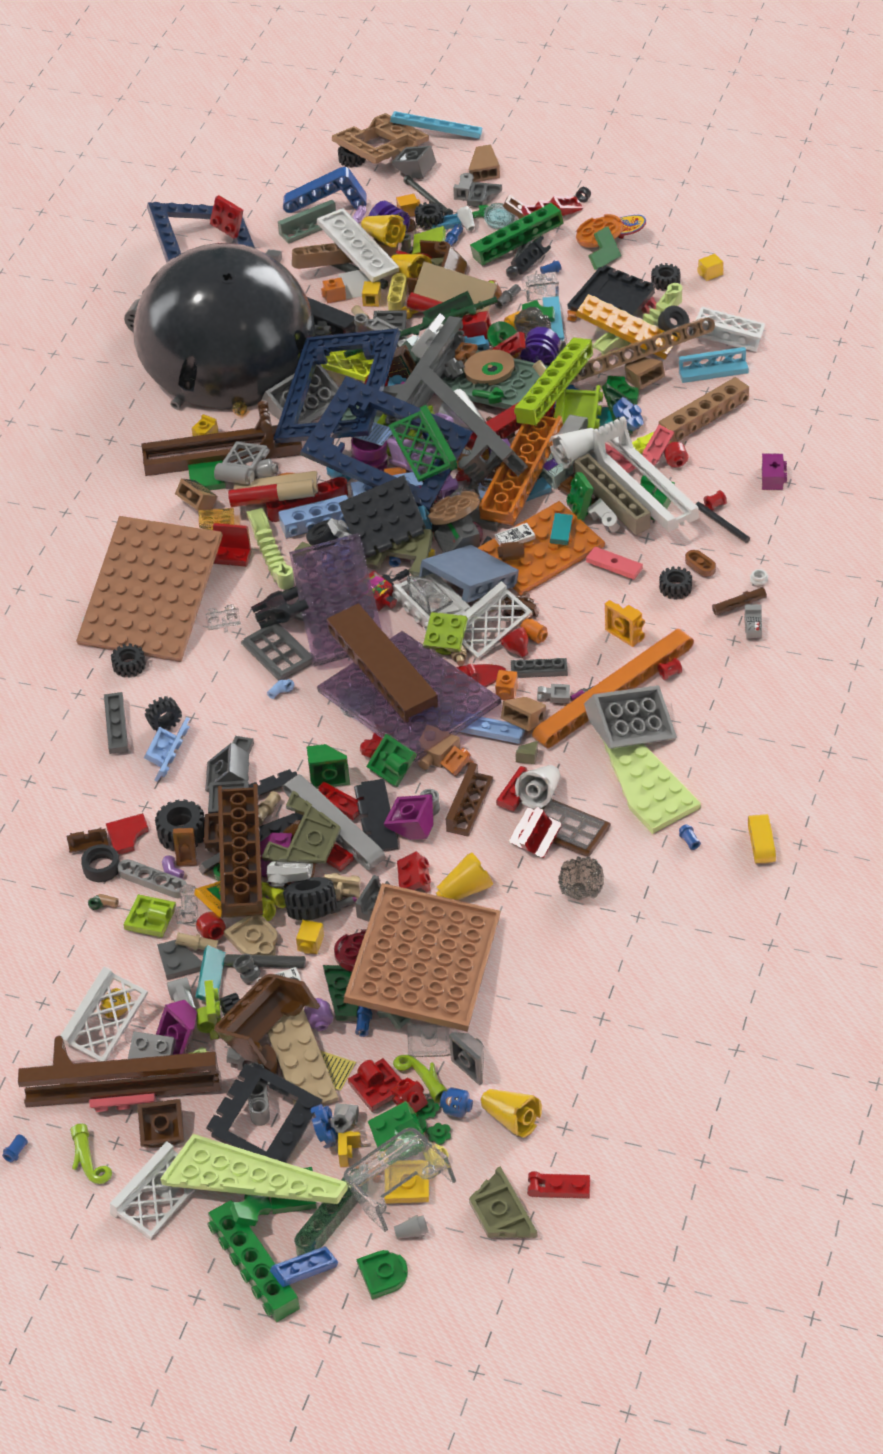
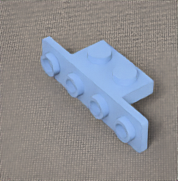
(163, 746)

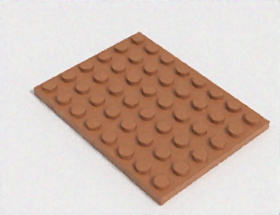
(150, 587)
(423, 957)

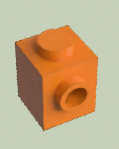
(333, 290)
(506, 684)

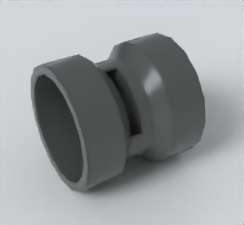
(245, 966)

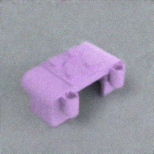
(398, 457)

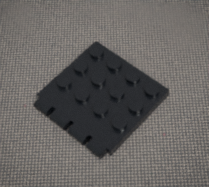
(615, 288)
(383, 516)

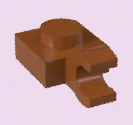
(465, 351)

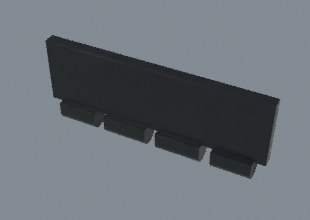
(374, 809)

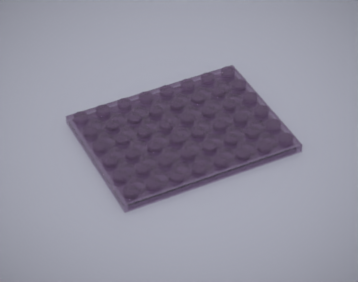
(459, 699)

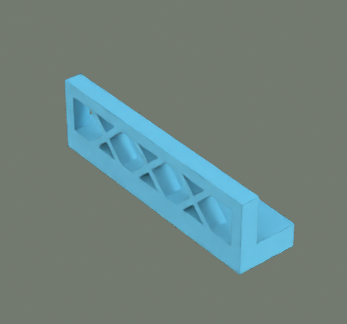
(713, 368)

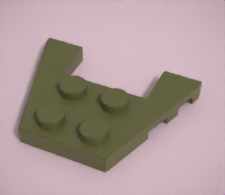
(414, 549)
(312, 839)

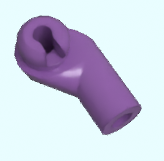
(169, 867)

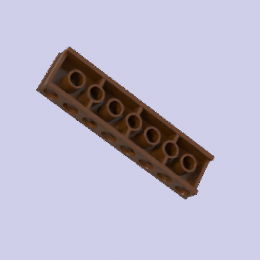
(379, 657)
(240, 852)

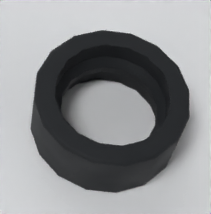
(96, 852)

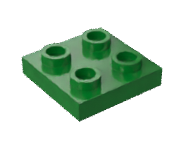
(580, 496)
(391, 760)

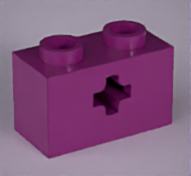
(773, 471)

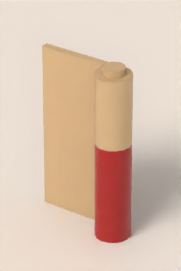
(441, 284)
(274, 489)

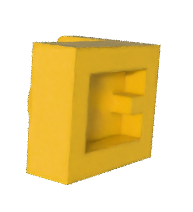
(346, 1142)

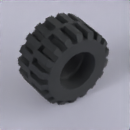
(177, 814)
(310, 898)

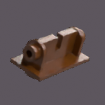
(80, 841)

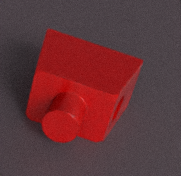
(476, 324)

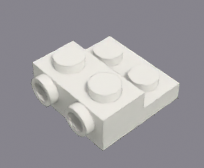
(427, 337)

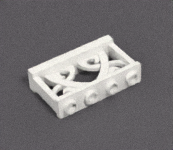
(458, 606)

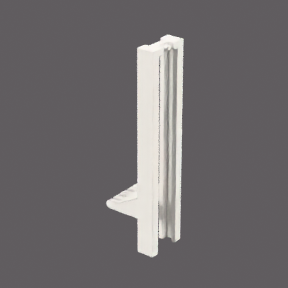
(619, 438)

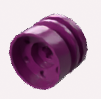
(370, 453)

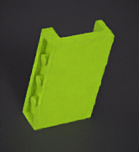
(580, 403)

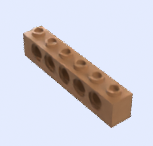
(706, 408)

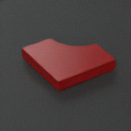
(125, 832)

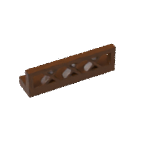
(463, 796)

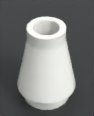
(466, 217)

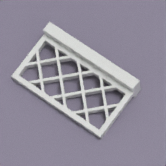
(735, 334)
(482, 607)
(88, 1006)
(140, 1184)

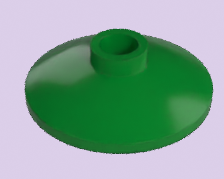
(500, 330)

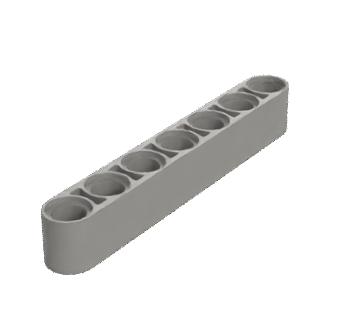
(350, 836)

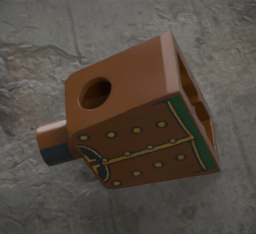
(402, 363)

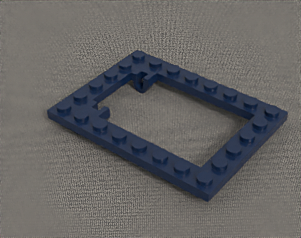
(159, 216)
(375, 344)
(351, 392)

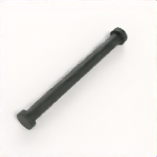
(409, 180)

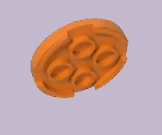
(585, 232)

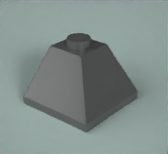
(468, 1055)

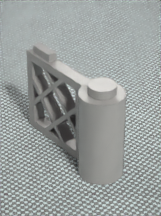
(237, 471)

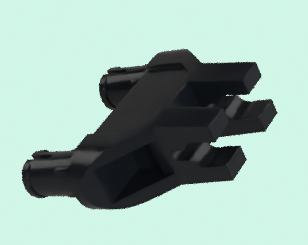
(275, 608)

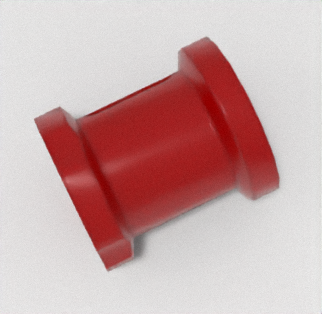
(715, 500)
(675, 666)

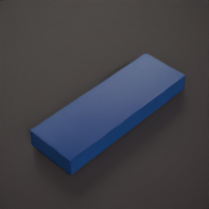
(304, 1266)

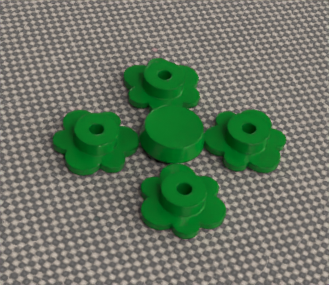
(437, 1133)

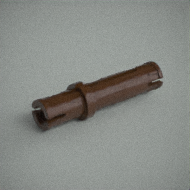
(746, 598)

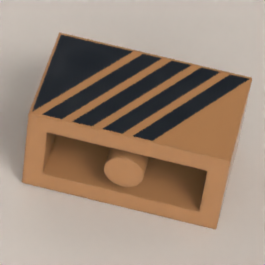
(196, 494)

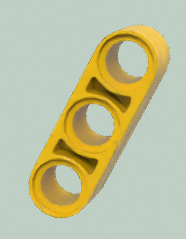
(761, 838)

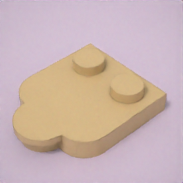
(253, 936)

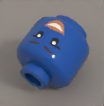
(456, 1102)

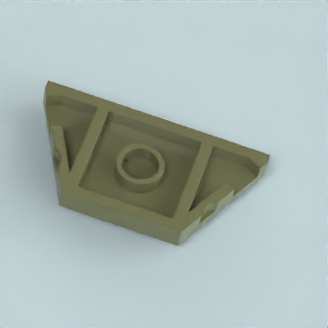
(501, 1209)

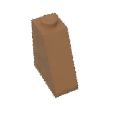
(484, 164)

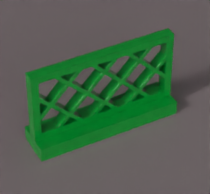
(435, 435)

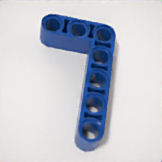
(320, 188)

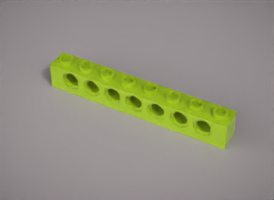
(554, 381)

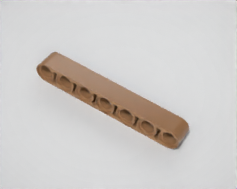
(327, 255)

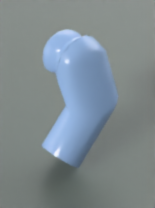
(281, 687)

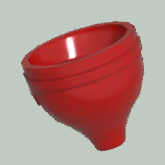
(516, 642)

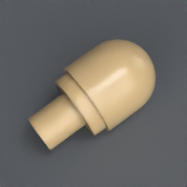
(459, 657)

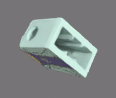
(554, 473)

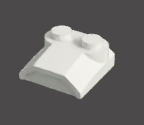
(285, 872)

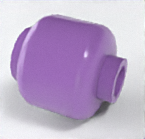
(319, 1018)

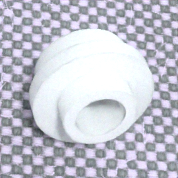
(759, 577)

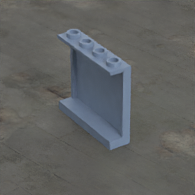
(470, 570)

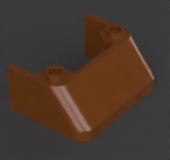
(440, 249)
(260, 1011)

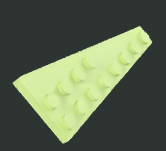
(225, 1168)

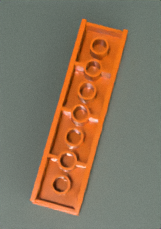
(507, 490)

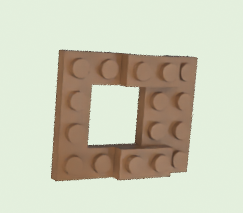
(398, 134)

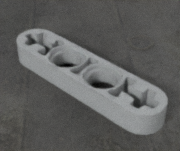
(150, 881)

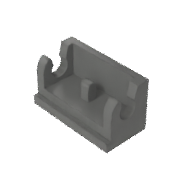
(367, 900)

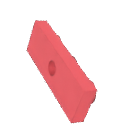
(614, 563)
(121, 1102)

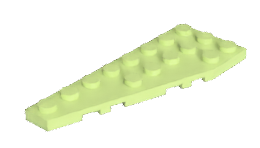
(650, 787)

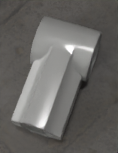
(180, 990)
(344, 1116)

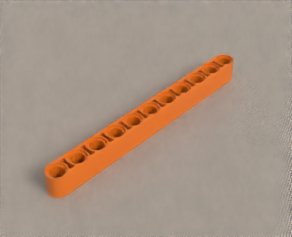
(627, 677)

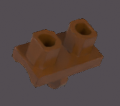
(526, 600)

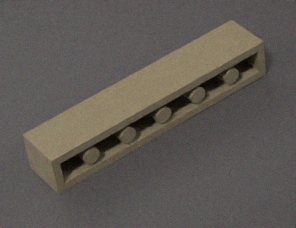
(614, 495)

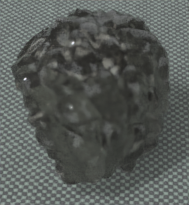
(529, 319)
(581, 878)

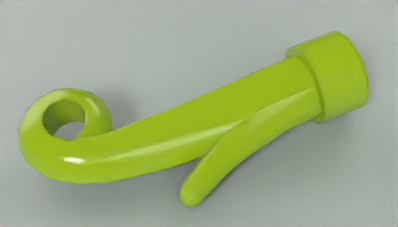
(429, 1076)
(82, 1154)

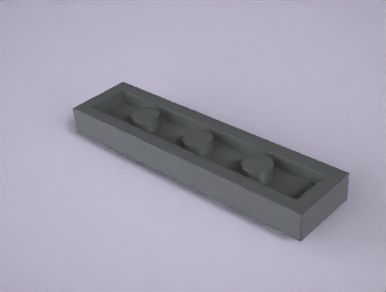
(115, 723)

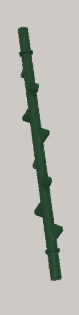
(426, 321)

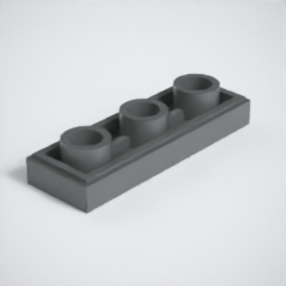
(540, 667)

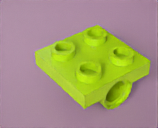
(445, 632)
(150, 915)
(208, 1015)

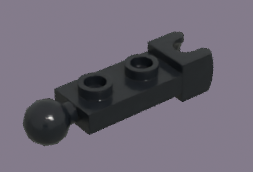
(527, 258)

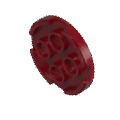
(348, 948)

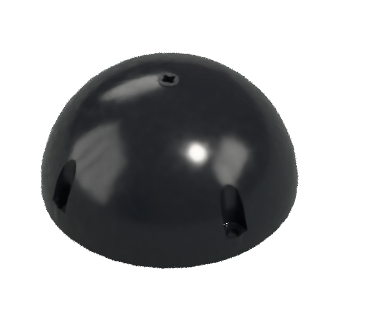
(225, 321)

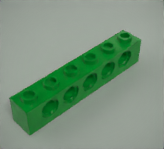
(516, 234)
(277, 1305)

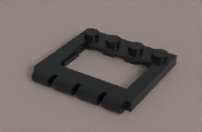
(269, 784)
(290, 1131)

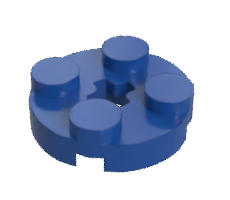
(630, 412)
(323, 1127)

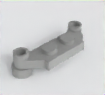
(364, 324)

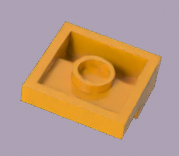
(624, 623)

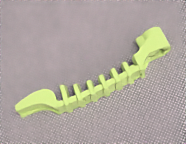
(672, 296)
(263, 534)

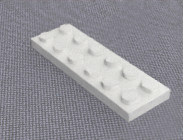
(357, 245)

